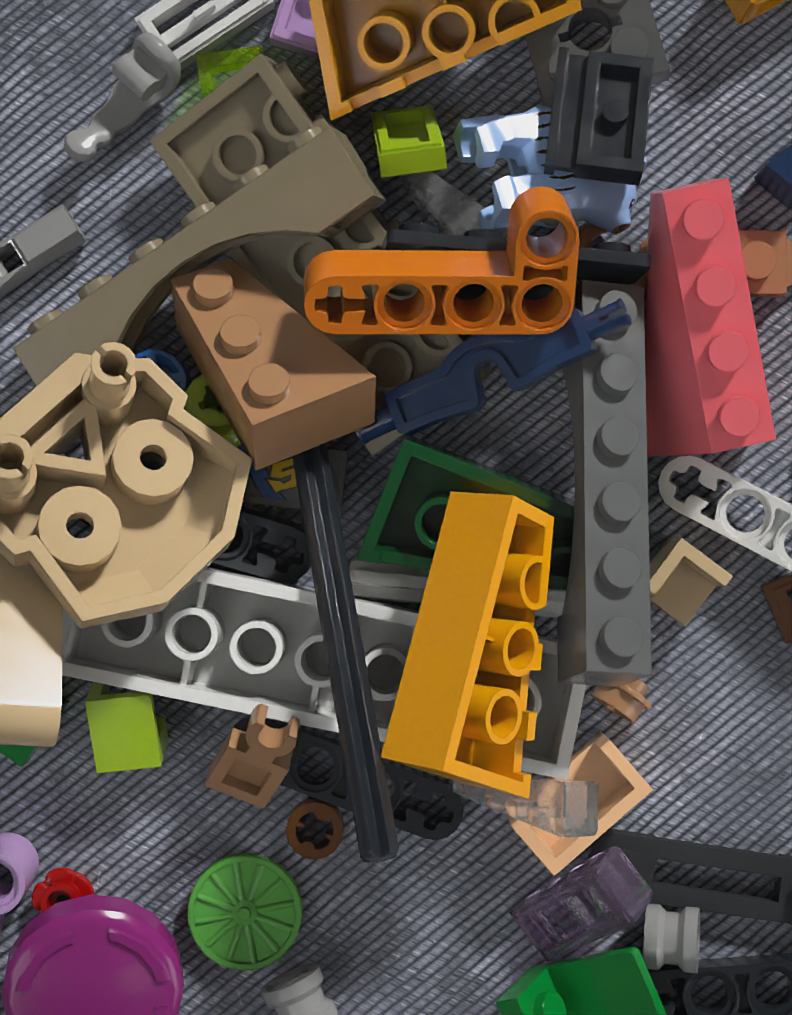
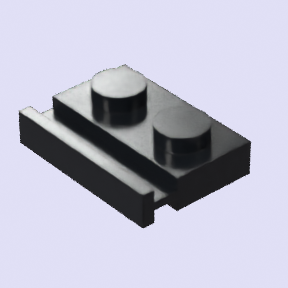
(599, 116)

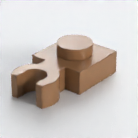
(255, 760)

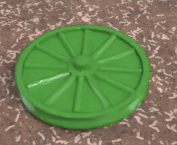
(245, 911)

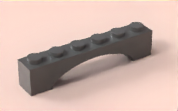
(607, 596)

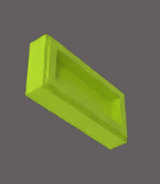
(408, 141)

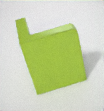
(124, 730)

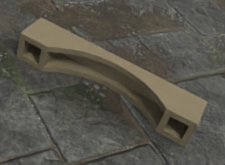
(309, 192)

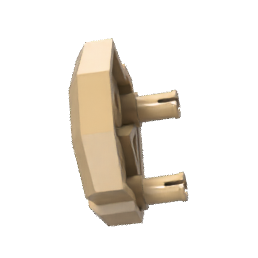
(147, 525)

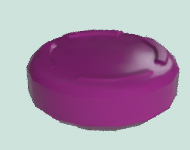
(94, 961)

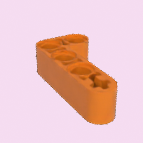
(443, 272)

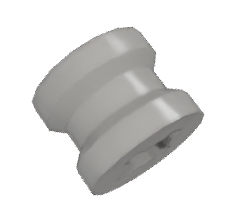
(672, 938)
(299, 992)

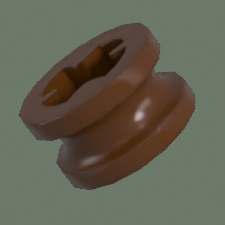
(307, 846)

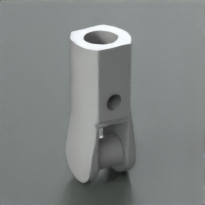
(39, 246)

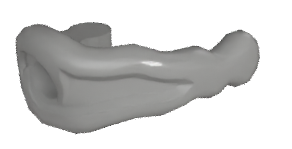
(145, 80)

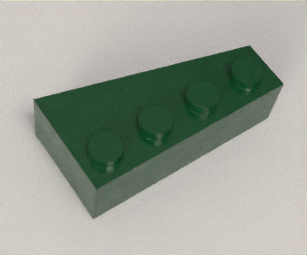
(416, 500)

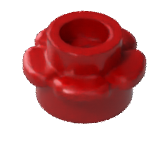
(60, 882)

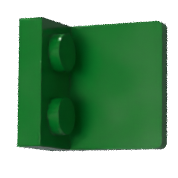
(585, 985)

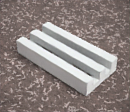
(209, 38)

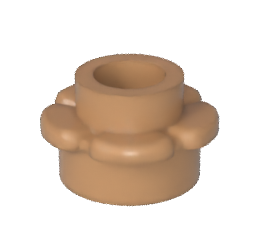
(625, 700)

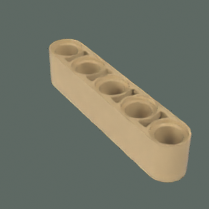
(29, 658)

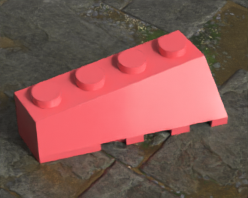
(700, 328)

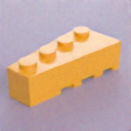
(388, 44)
(475, 646)

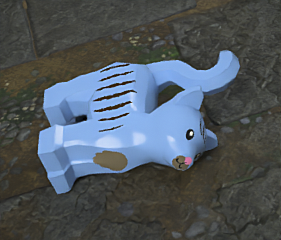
(523, 143)

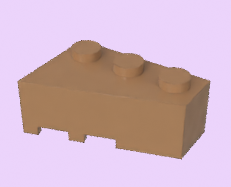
(268, 365)

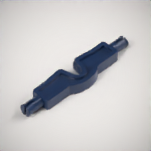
(522, 360)

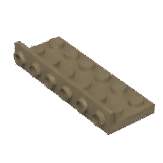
(250, 125)

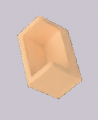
(618, 793)

